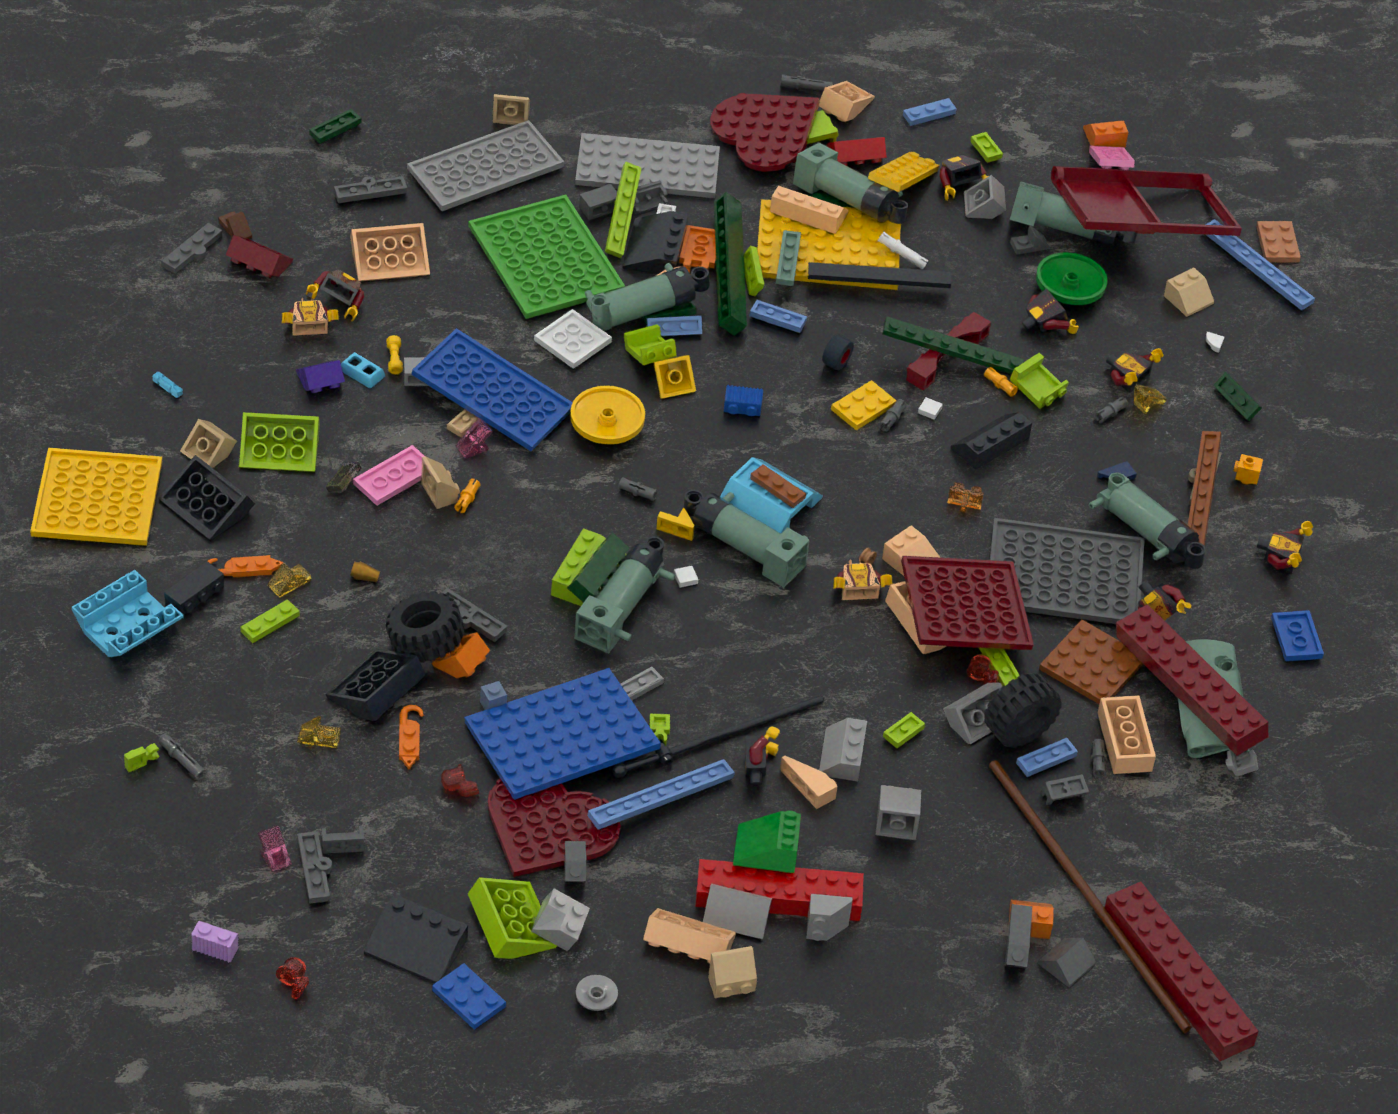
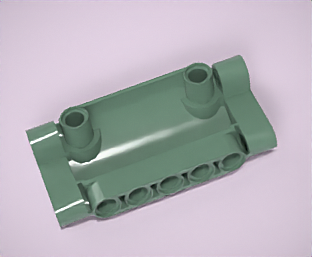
(1198, 736)

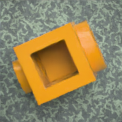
(1248, 469)

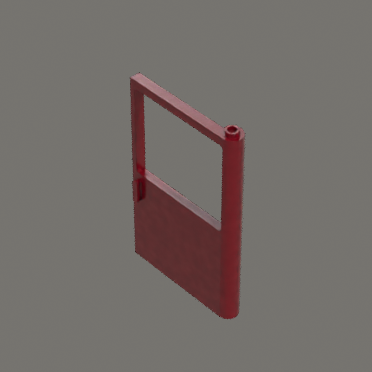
(1112, 202)

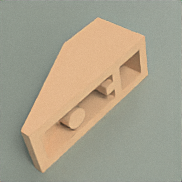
(809, 781)

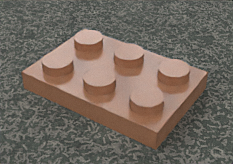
(1278, 241)

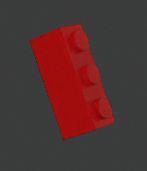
(859, 150)

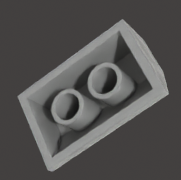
(968, 713)
(843, 749)

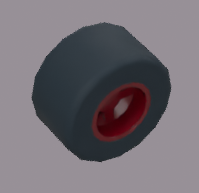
(837, 352)

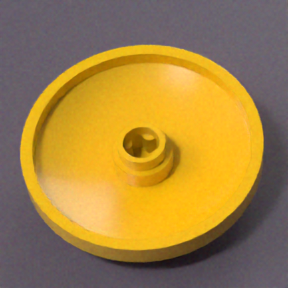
(607, 414)

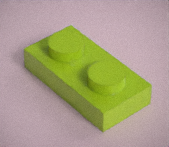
(986, 147)
(904, 730)

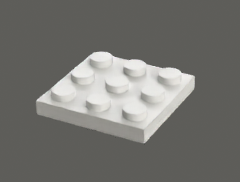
(572, 338)

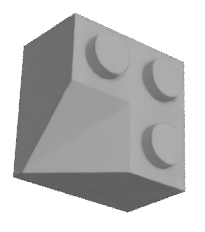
(560, 919)

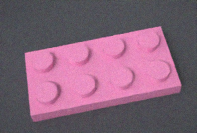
(1112, 156)
(391, 476)

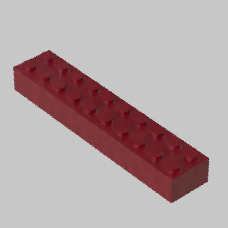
(1192, 680)
(1181, 972)

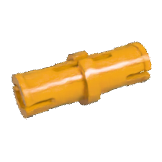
(1001, 381)
(467, 495)

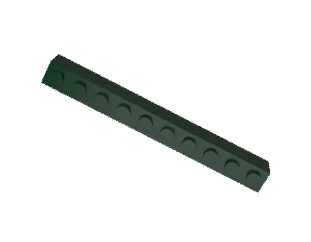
(730, 264)

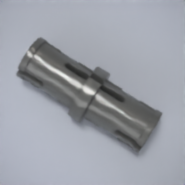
(1111, 409)
(892, 415)
(638, 489)
(1098, 758)

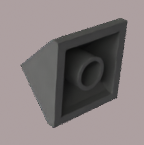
(1068, 960)

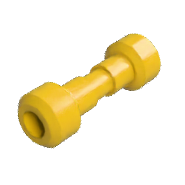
(395, 365)

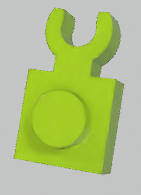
(660, 725)
(138, 758)

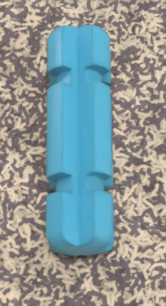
(167, 384)

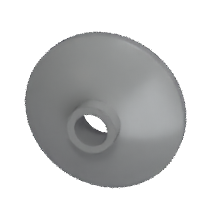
(596, 986)

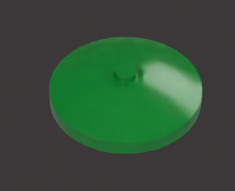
(1072, 278)

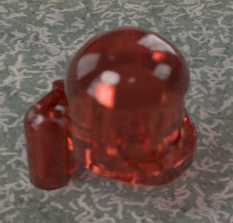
(980, 670)
(455, 779)
(293, 974)

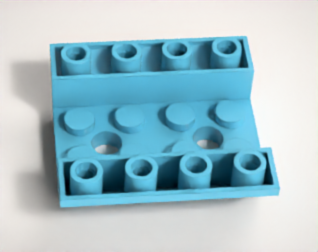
(762, 504)
(118, 610)

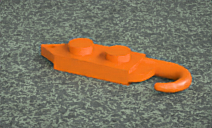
(249, 566)
(409, 736)

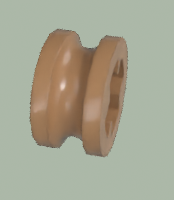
(868, 556)

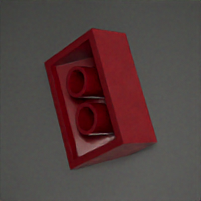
(257, 256)

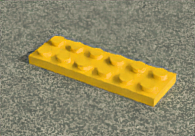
(904, 171)

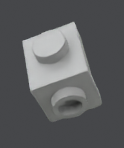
(1242, 763)

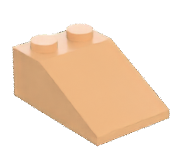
(844, 100)
(907, 543)

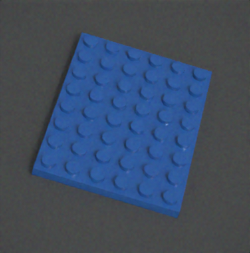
(562, 733)

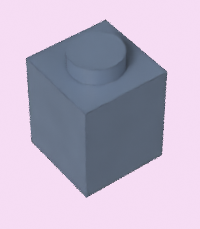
(492, 695)

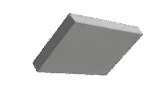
(737, 911)

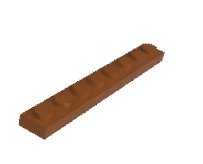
(1204, 483)

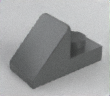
(1029, 243)

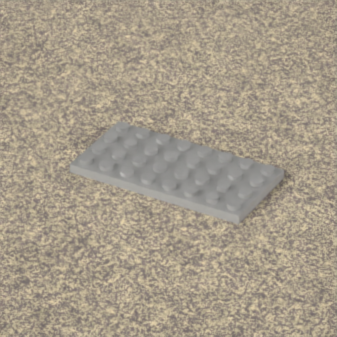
(485, 165)
(679, 166)

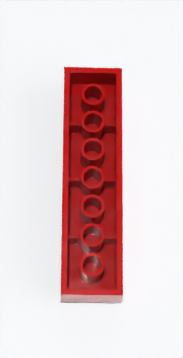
(788, 890)

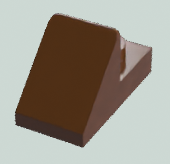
(235, 224)

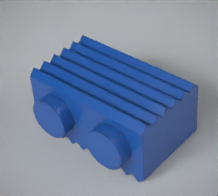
(743, 400)

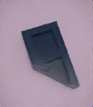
(1123, 468)

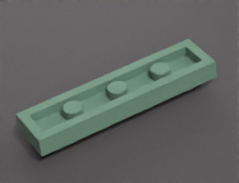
(788, 258)

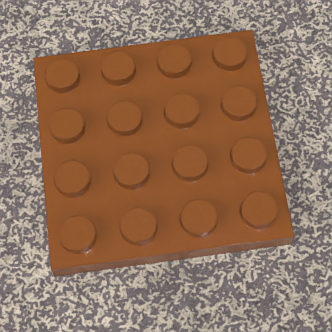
(1091, 662)

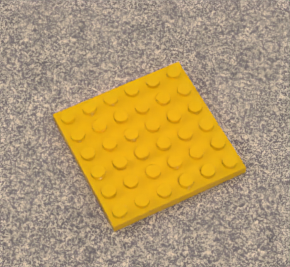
(96, 496)

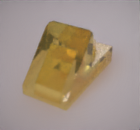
(1146, 397)
(288, 579)
(317, 734)

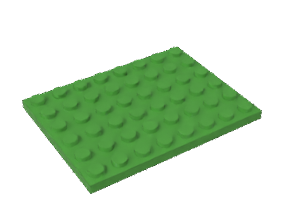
(545, 255)

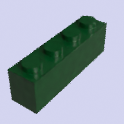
(598, 568)

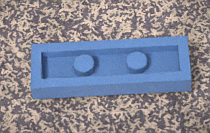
(929, 111)
(778, 316)
(677, 325)
(1046, 757)

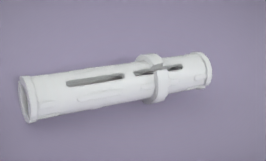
(901, 249)

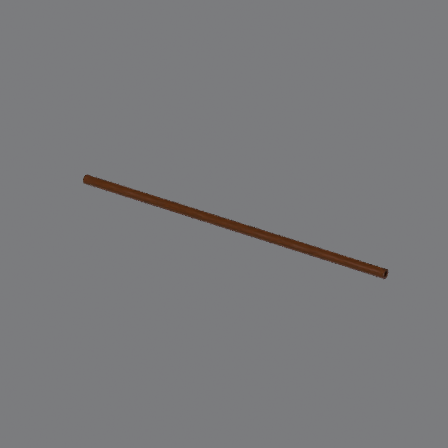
(1092, 899)

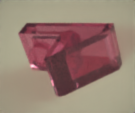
(473, 440)
(274, 848)

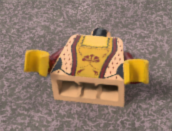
(309, 317)
(860, 581)

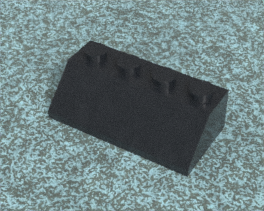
(993, 439)

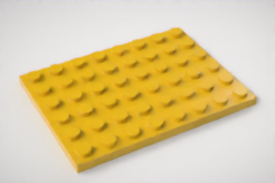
(851, 245)

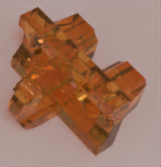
(959, 496)

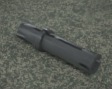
(805, 83)
(176, 751)

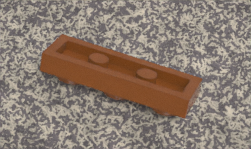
(778, 486)

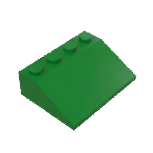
(768, 842)

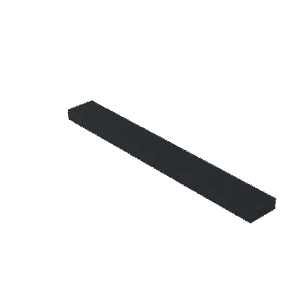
(879, 275)

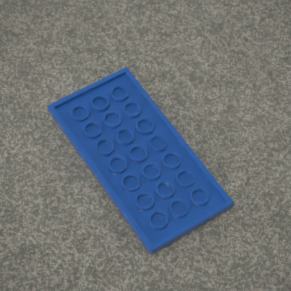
(493, 389)

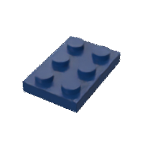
(1297, 635)
(469, 996)

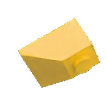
(674, 376)

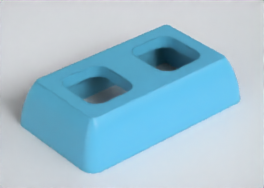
(357, 373)

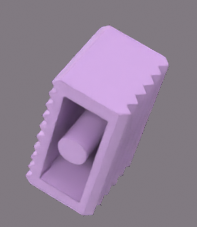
(214, 941)

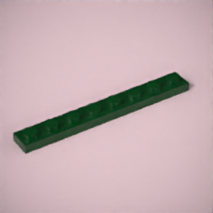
(950, 345)

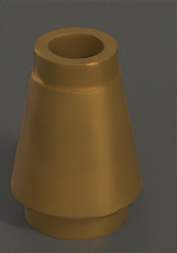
(364, 572)

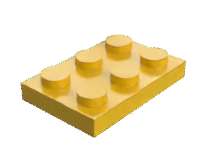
(863, 405)

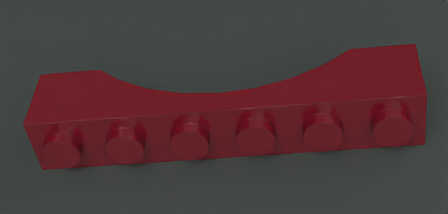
(923, 371)

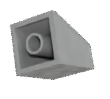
(898, 812)

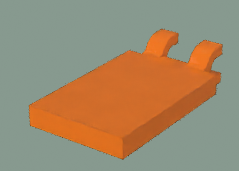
(698, 248)

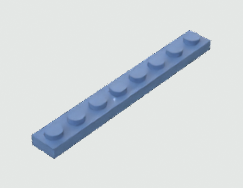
(1263, 269)
(660, 794)

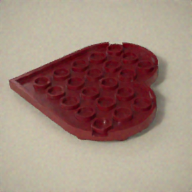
(765, 127)
(539, 824)

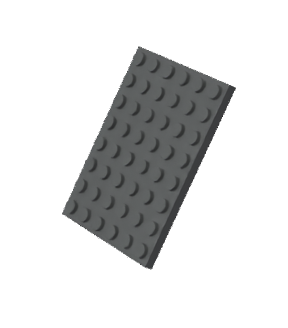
(1072, 569)

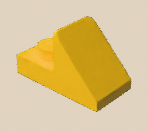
(679, 526)

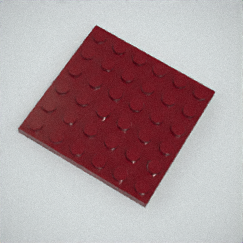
(966, 603)

